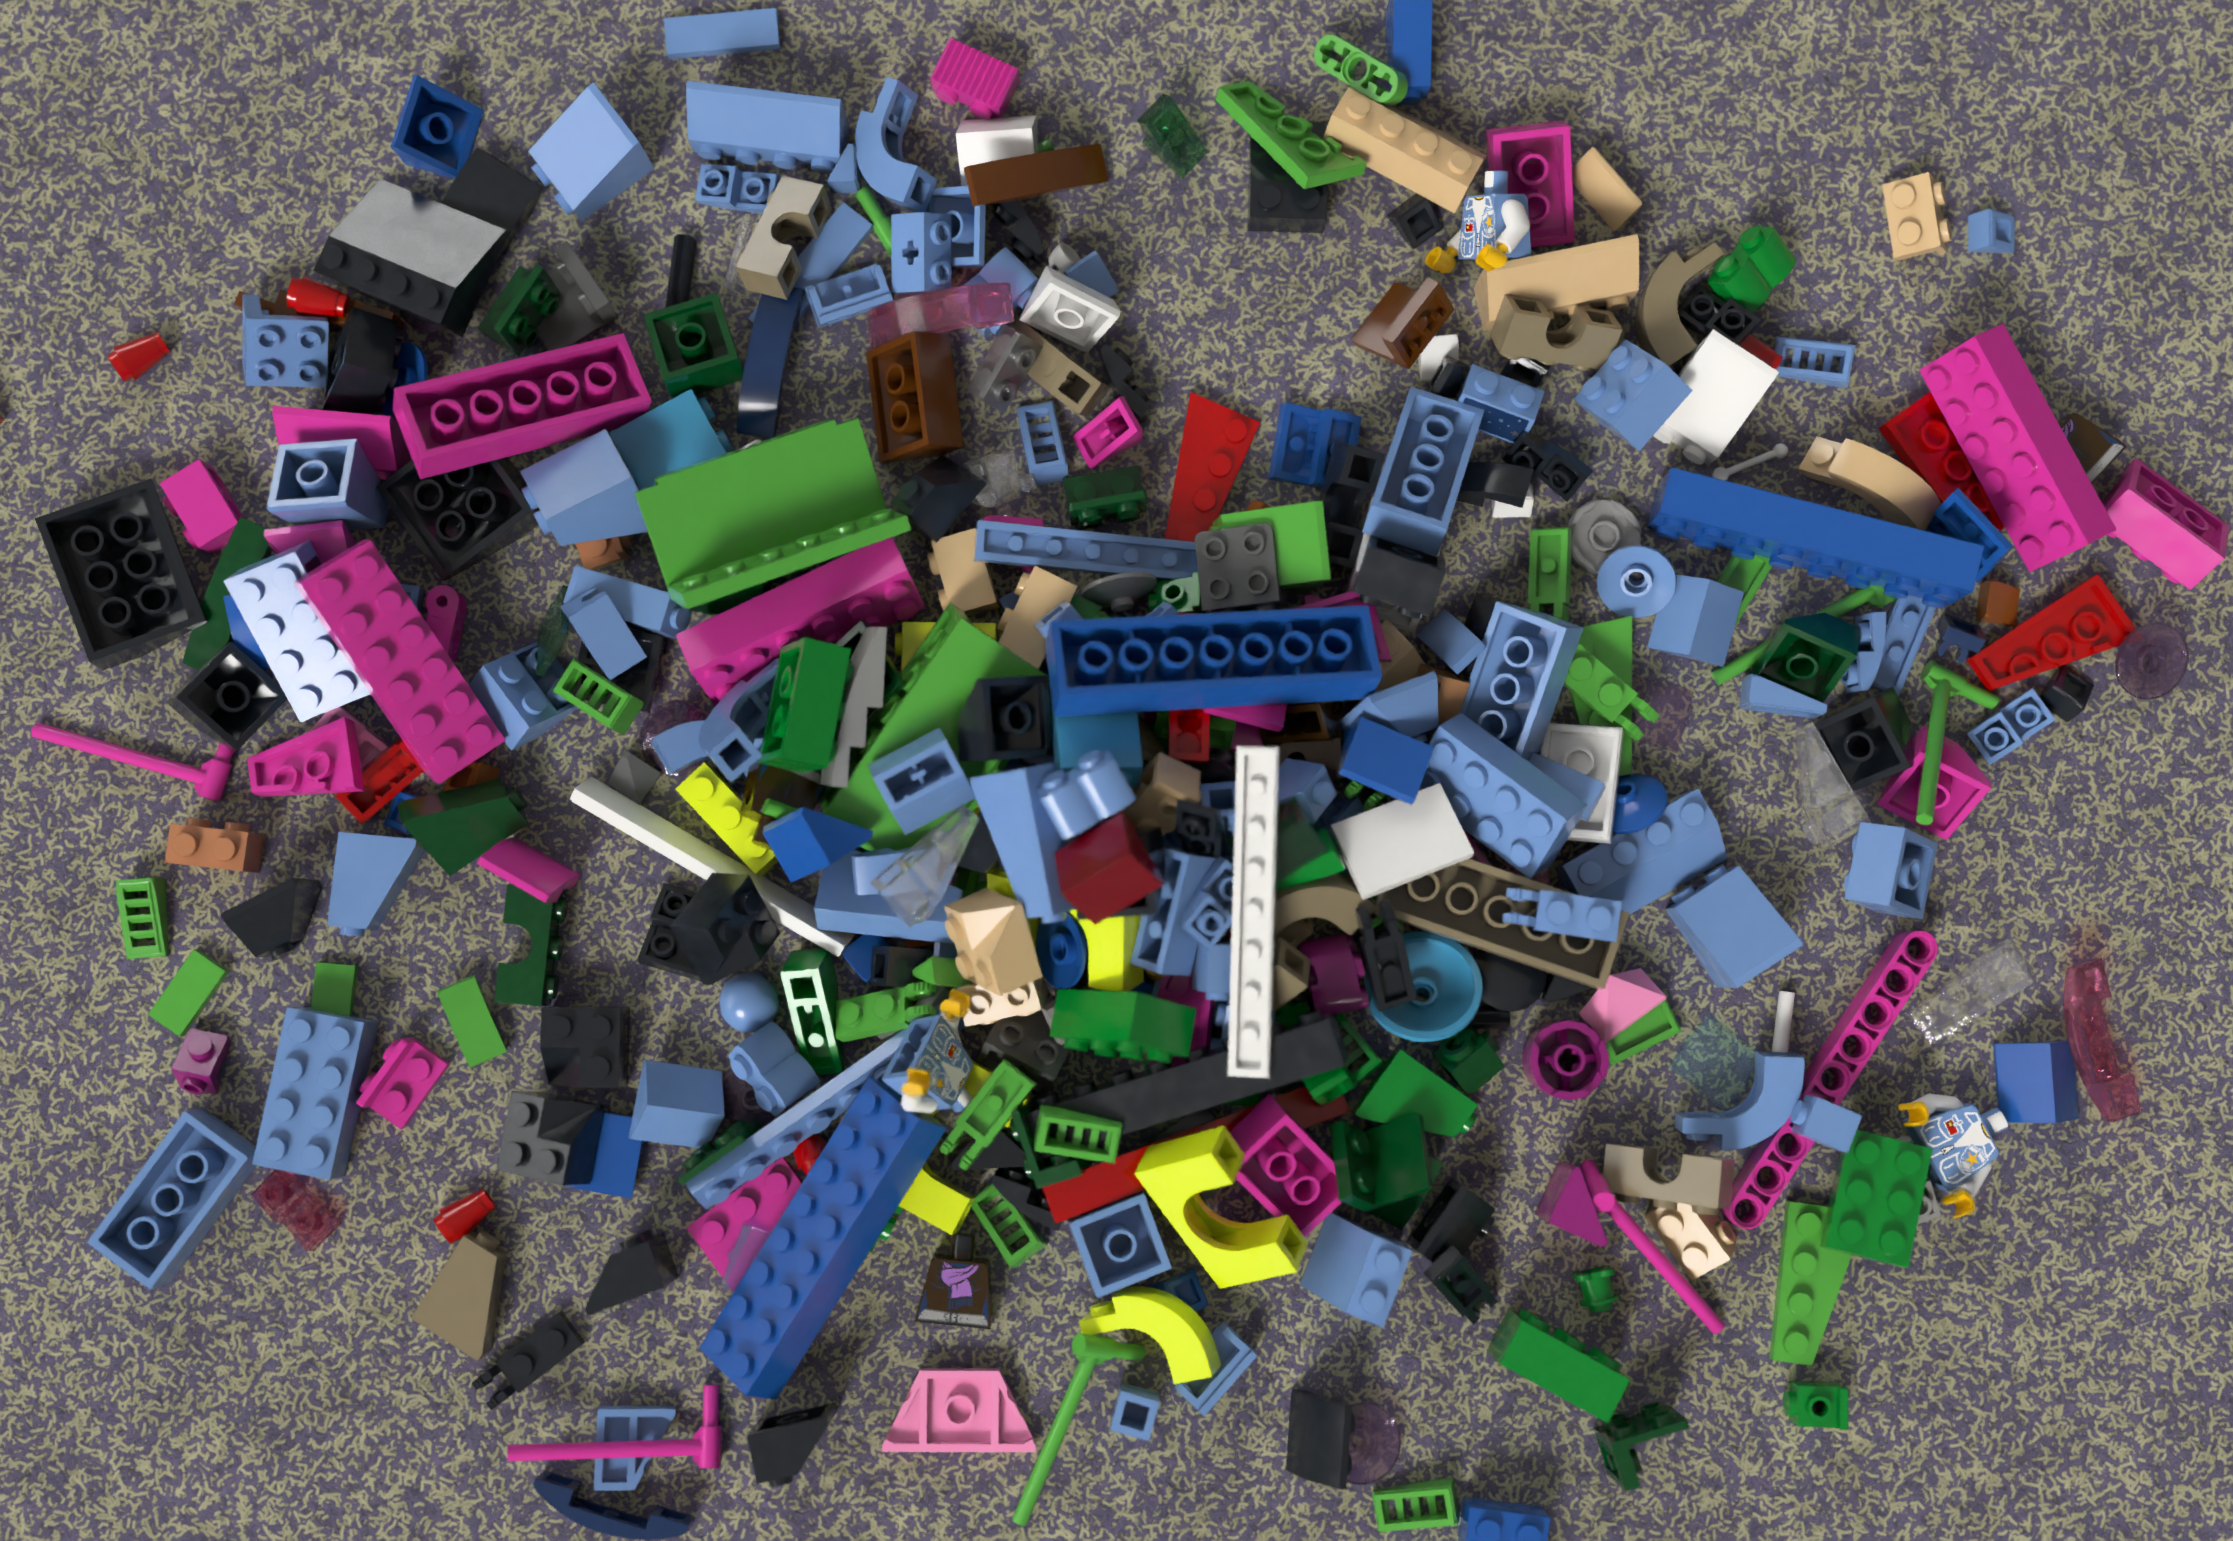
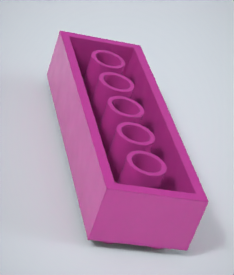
(520, 405)
(2017, 448)
(818, 605)
(399, 660)

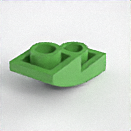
(472, 1021)

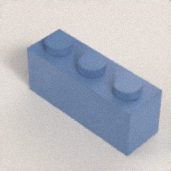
(1160, 939)

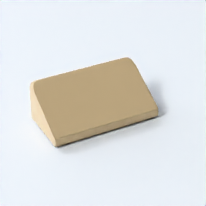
(1605, 189)

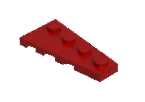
(1932, 452)
(1208, 464)
(2064, 631)

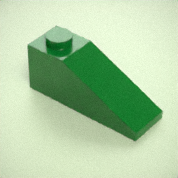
(811, 998)

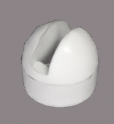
(1063, 257)

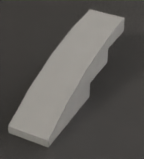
(862, 691)

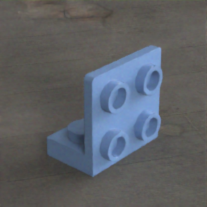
(282, 347)

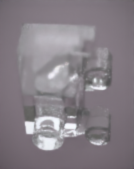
(1002, 480)

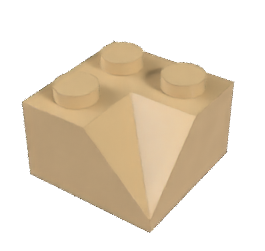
(992, 941)

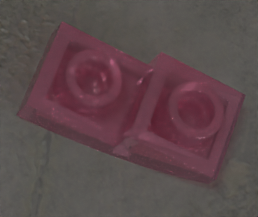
(297, 1208)

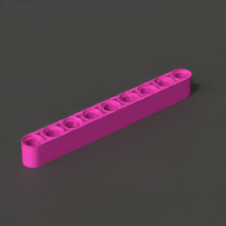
(1845, 1068)

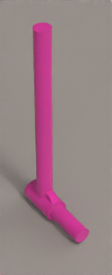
(208, 779)
(1606, 1202)
(704, 1446)

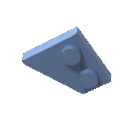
(627, 1424)

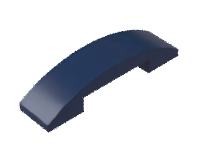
(767, 364)
(563, 1493)

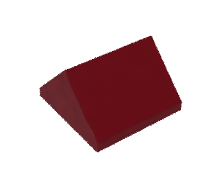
(1106, 870)

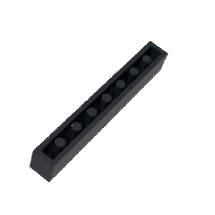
(1199, 1080)

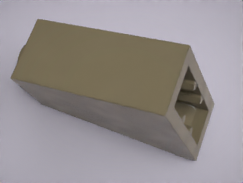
(466, 1295)

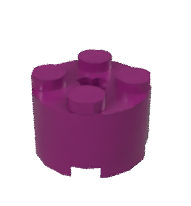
(1334, 974)
(1581, 1075)

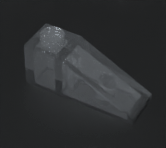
(1825, 795)
(923, 872)
(1972, 991)

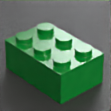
(806, 706)
(1123, 1024)
(1877, 1199)
(1559, 1363)

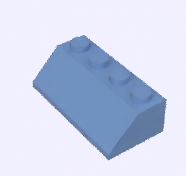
(765, 126)
(1520, 675)
(1650, 861)

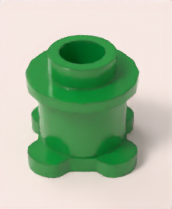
(1596, 1288)

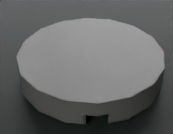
(1595, 544)

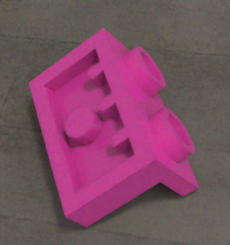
(402, 1081)

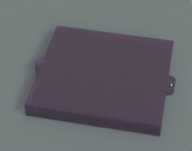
(1670, 704)

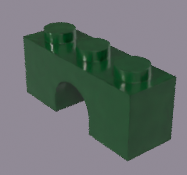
(532, 979)

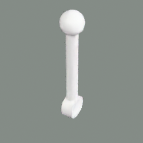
(1779, 451)

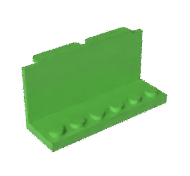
(766, 511)
(932, 698)

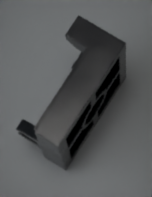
(639, 679)

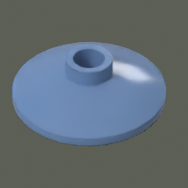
(1636, 597)

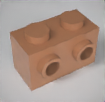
(214, 848)

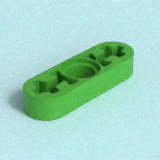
(1375, 69)

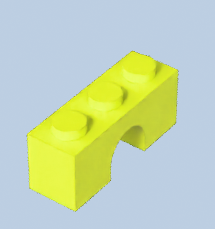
(722, 811)

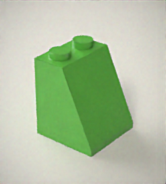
(1298, 542)

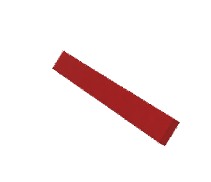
(1111, 1181)

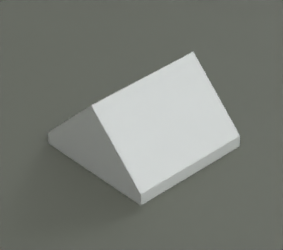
(995, 140)
(1069, 310)

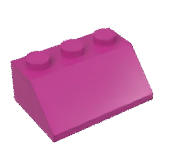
(376, 434)
(2166, 525)

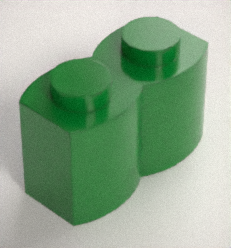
(1753, 268)

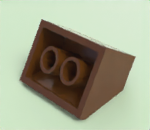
(914, 397)

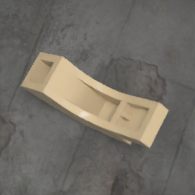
(1876, 477)

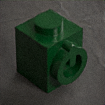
(1469, 1059)

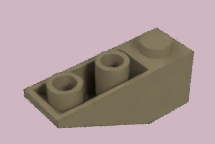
(1063, 374)

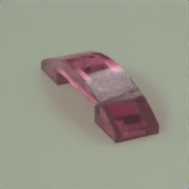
(942, 311)
(2091, 1042)

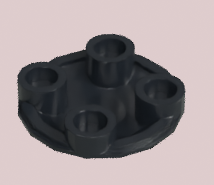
(1508, 983)

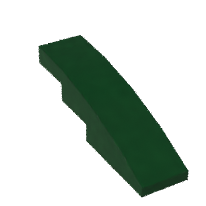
(244, 548)

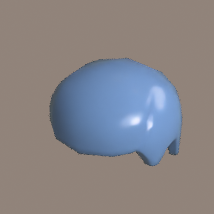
(748, 1001)

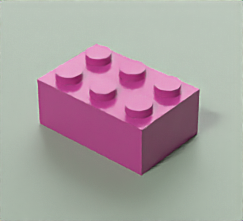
(1285, 1166)

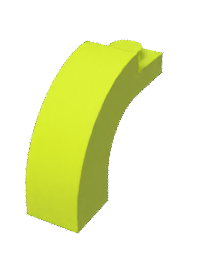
(1166, 1319)

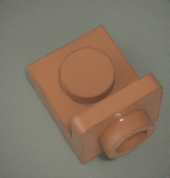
(604, 552)

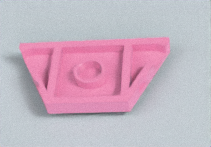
(959, 1414)

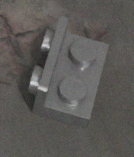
(1004, 368)

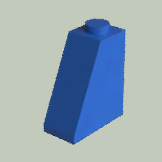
(1410, 45)

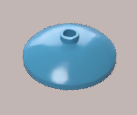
(1449, 980)

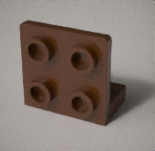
(1404, 322)

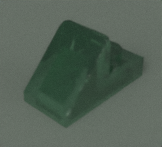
(1171, 136)

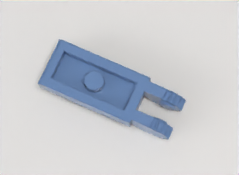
(1568, 914)

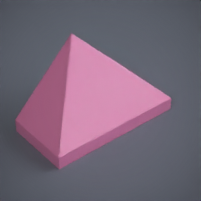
(1621, 1003)

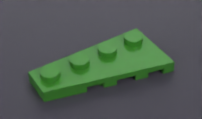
(1287, 137)
(1613, 647)
(1805, 1284)

